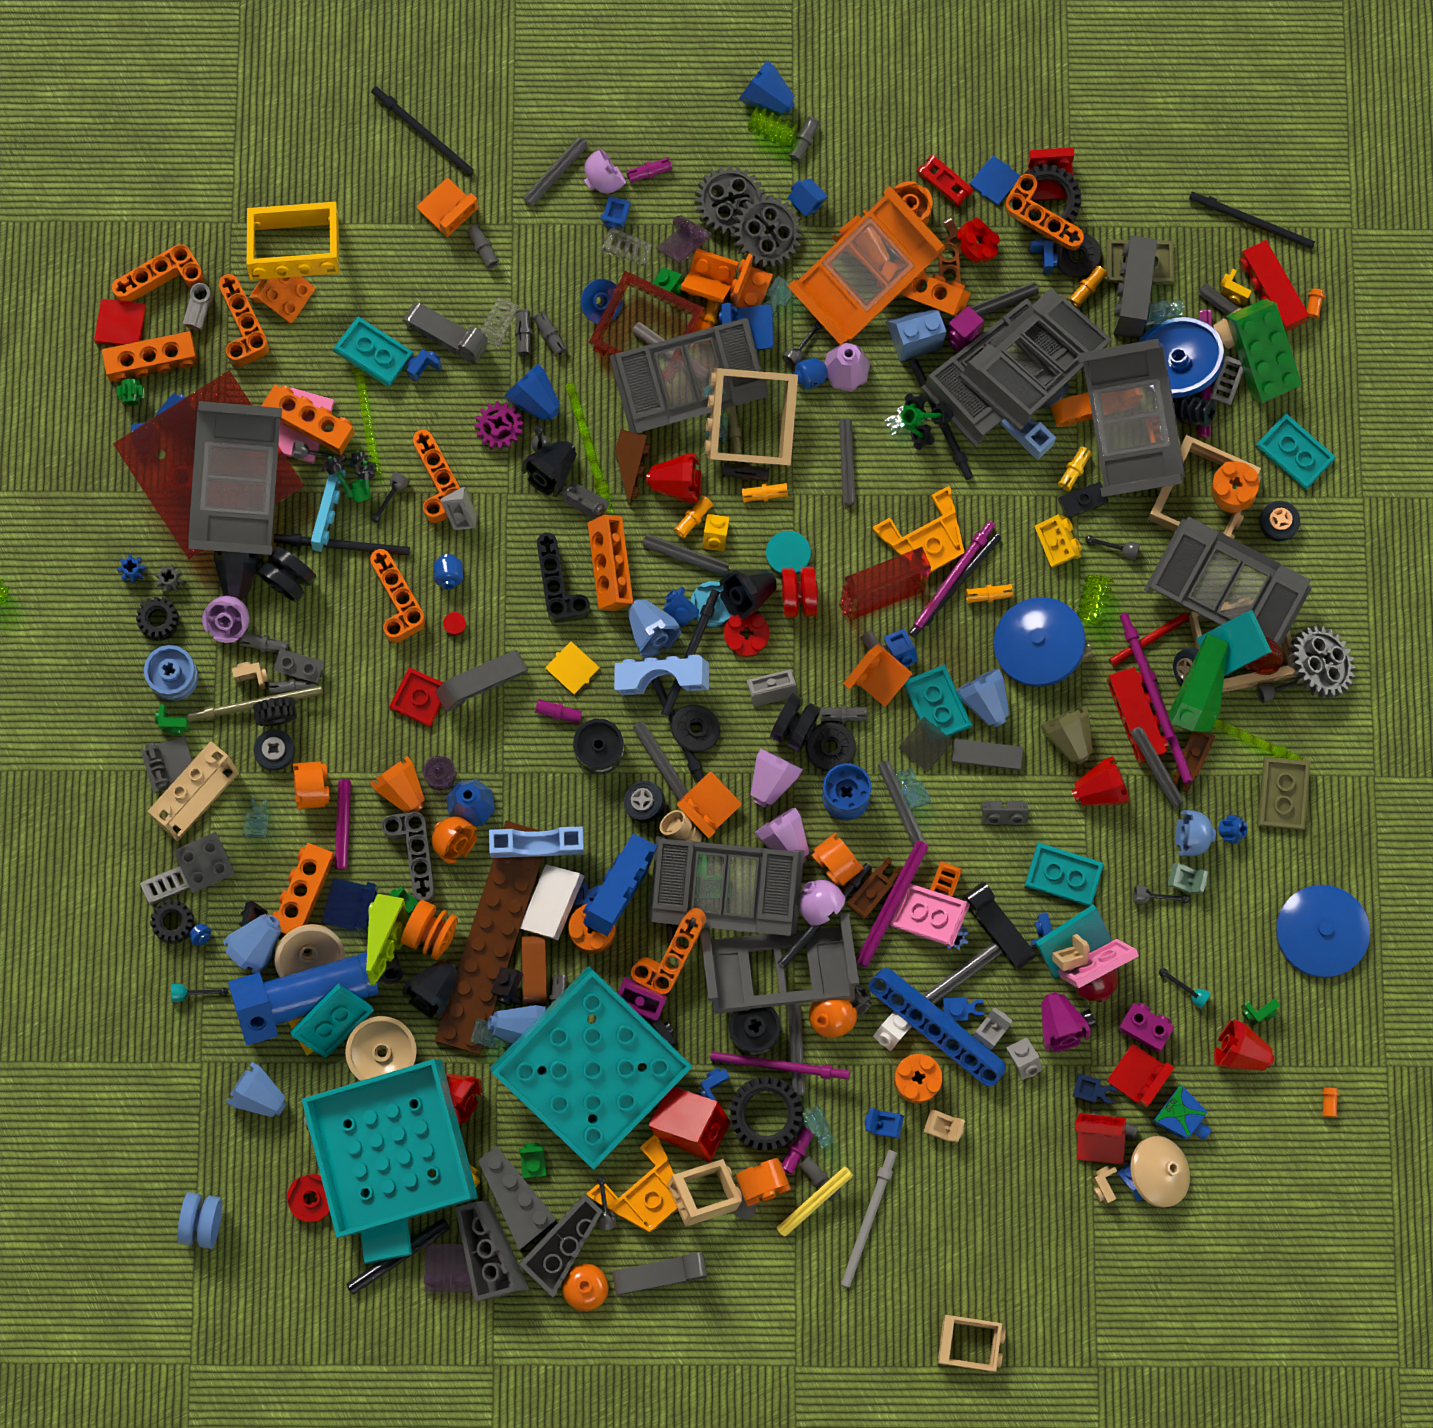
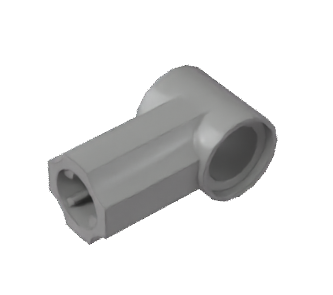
(197, 309)

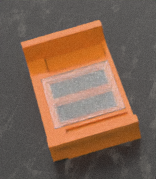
(867, 267)

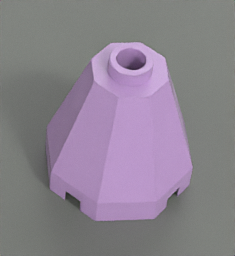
(847, 367)
(772, 777)
(784, 833)

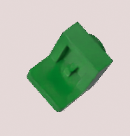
(670, 281)
(175, 726)
(1266, 1012)

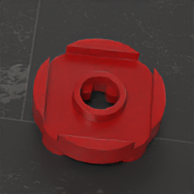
(988, 240)
(738, 643)
(297, 1202)

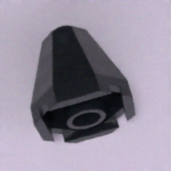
(550, 467)
(237, 572)
(746, 591)
(432, 989)

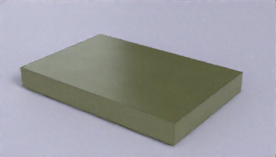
(1163, 265)
(1284, 793)

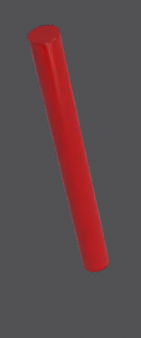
(1150, 638)

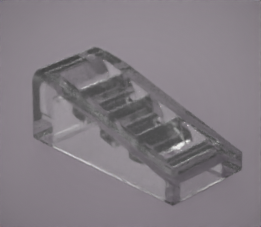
(621, 236)
(495, 335)

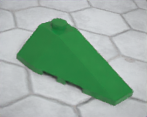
(1201, 692)

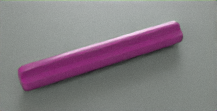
(342, 824)

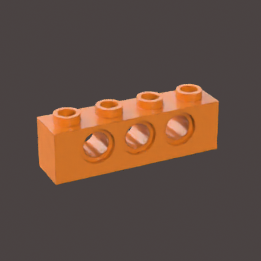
(953, 302)
(139, 351)
(335, 440)
(610, 563)
(307, 856)

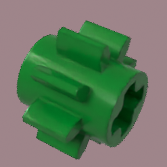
(130, 392)

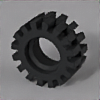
(161, 631)
(275, 711)
(158, 921)

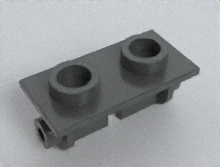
(584, 500)
(299, 666)
(1015, 813)

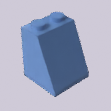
(917, 333)

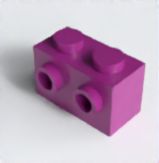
(965, 329)
(642, 999)
(1146, 1027)

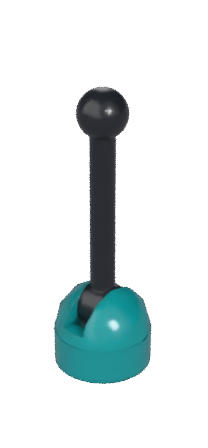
(180, 992)
(1199, 996)

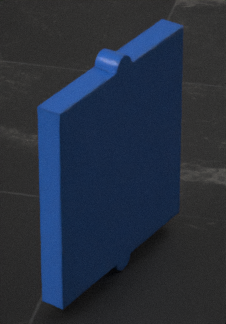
(995, 180)

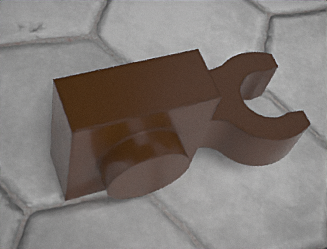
(952, 238)

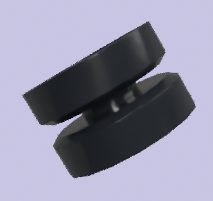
(287, 574)
(798, 724)
(605, 735)
(748, 1041)

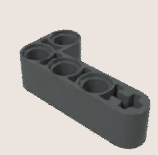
(465, 343)
(480, 679)
(415, 858)
(659, 1274)

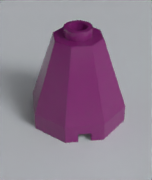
(1061, 1023)

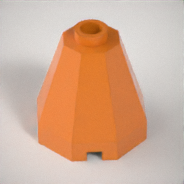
(400, 787)

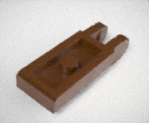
(1194, 754)
(873, 890)

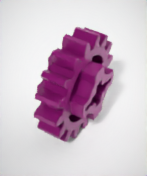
(490, 422)

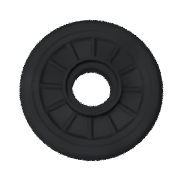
(1084, 266)
(830, 732)
(692, 741)

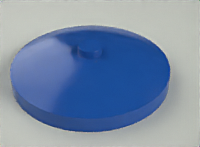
(1191, 353)
(1039, 642)
(1322, 931)

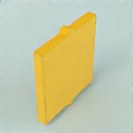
(572, 668)

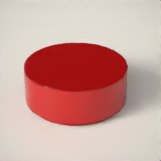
(454, 623)

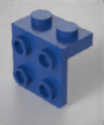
(759, 319)

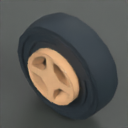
(1284, 514)

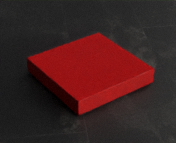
(119, 322)
(417, 697)

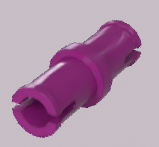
(649, 170)
(558, 711)
(797, 1150)

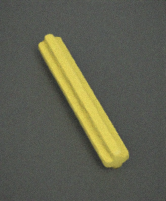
(814, 1201)

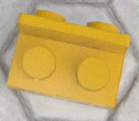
(1058, 540)

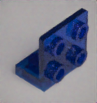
(349, 905)

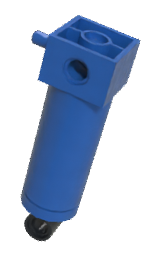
(293, 996)

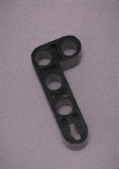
(555, 577)
(998, 926)

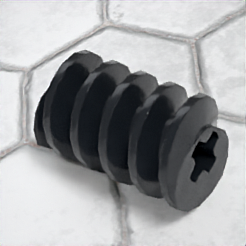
(1194, 410)

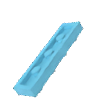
(326, 513)

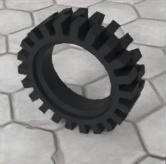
(1069, 185)
(739, 1122)

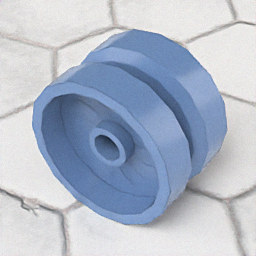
(167, 660)
(199, 1220)

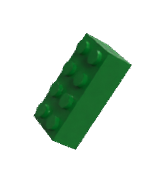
(1264, 350)

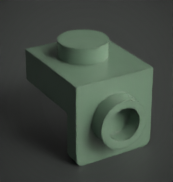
(1187, 879)

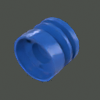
(846, 779)

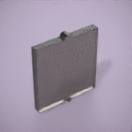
(925, 744)

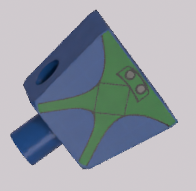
(1182, 1116)

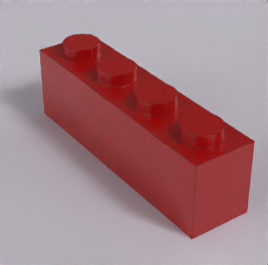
(1273, 284)
(1135, 710)

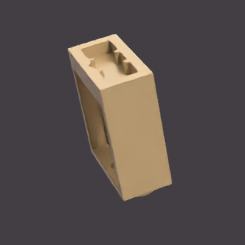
(684, 1200)
(946, 1339)

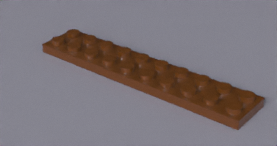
(489, 945)

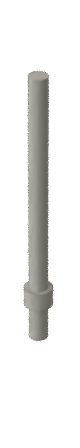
(884, 1175)

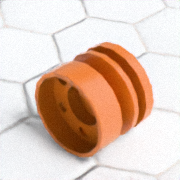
(428, 929)

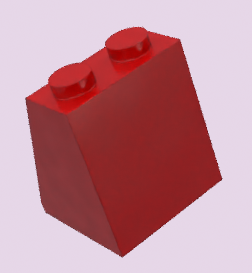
(690, 1123)

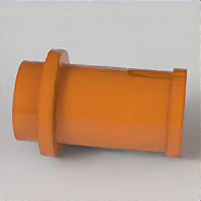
(1315, 302)
(1330, 1102)

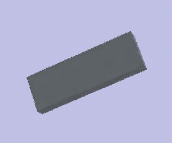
(987, 754)

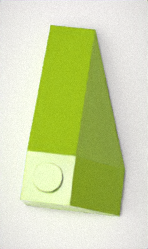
(385, 929)

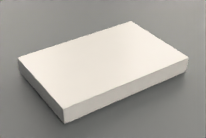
(552, 902)

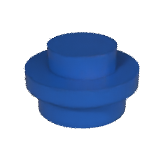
(200, 934)

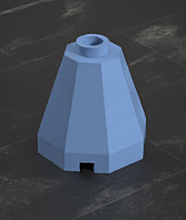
(652, 628)
(986, 697)
(254, 943)
(512, 1023)
(257, 1093)

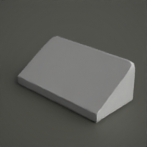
(460, 509)
(772, 687)

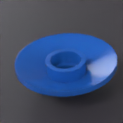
(598, 288)

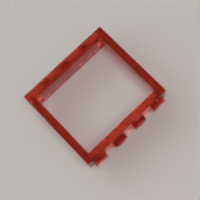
(698, 313)
(885, 584)

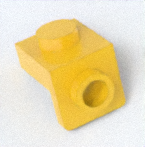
(1234, 291)
(715, 532)

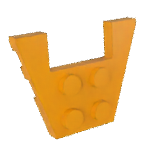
(939, 538)
(649, 1200)

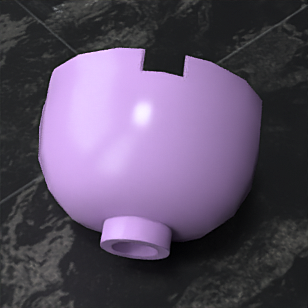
(602, 173)
(226, 618)
(819, 900)

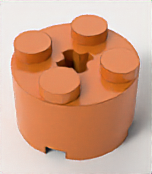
(917, 198)
(1236, 474)
(310, 785)
(837, 859)
(585, 942)
(923, 1066)
(763, 1182)

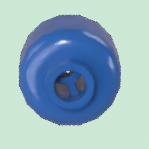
(811, 373)
(447, 571)

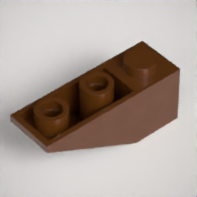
(629, 455)

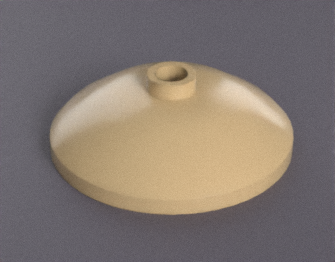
(322, 941)
(378, 1034)
(1160, 1171)

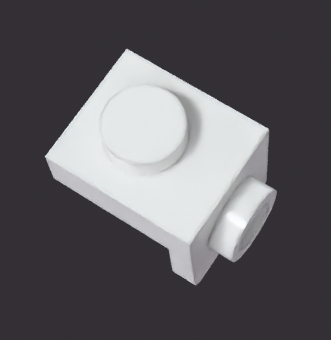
(892, 1031)

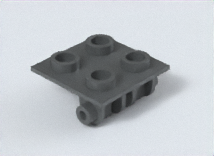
(166, 762)
(204, 862)

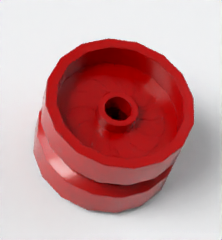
(798, 592)

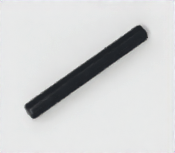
(384, 1266)

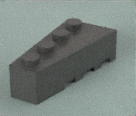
(1135, 286)
(519, 1204)
(556, 1251)
(488, 1254)

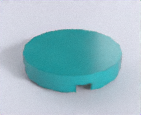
(788, 550)

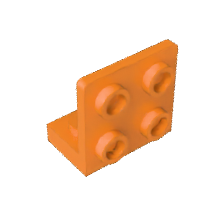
(448, 207)
(710, 276)
(751, 285)
(283, 295)
(879, 675)
(709, 804)

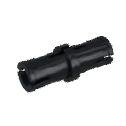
(731, 470)

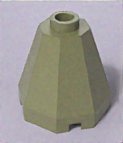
(1071, 734)

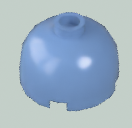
(1194, 833)

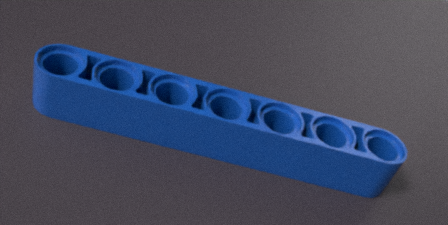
(941, 1037)

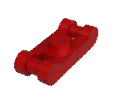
(945, 180)

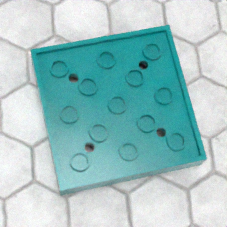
(590, 1067)
(389, 1148)

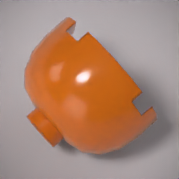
(453, 838)
(832, 1017)
(585, 1287)

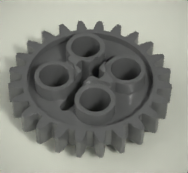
(723, 183)
(781, 218)
(1321, 662)

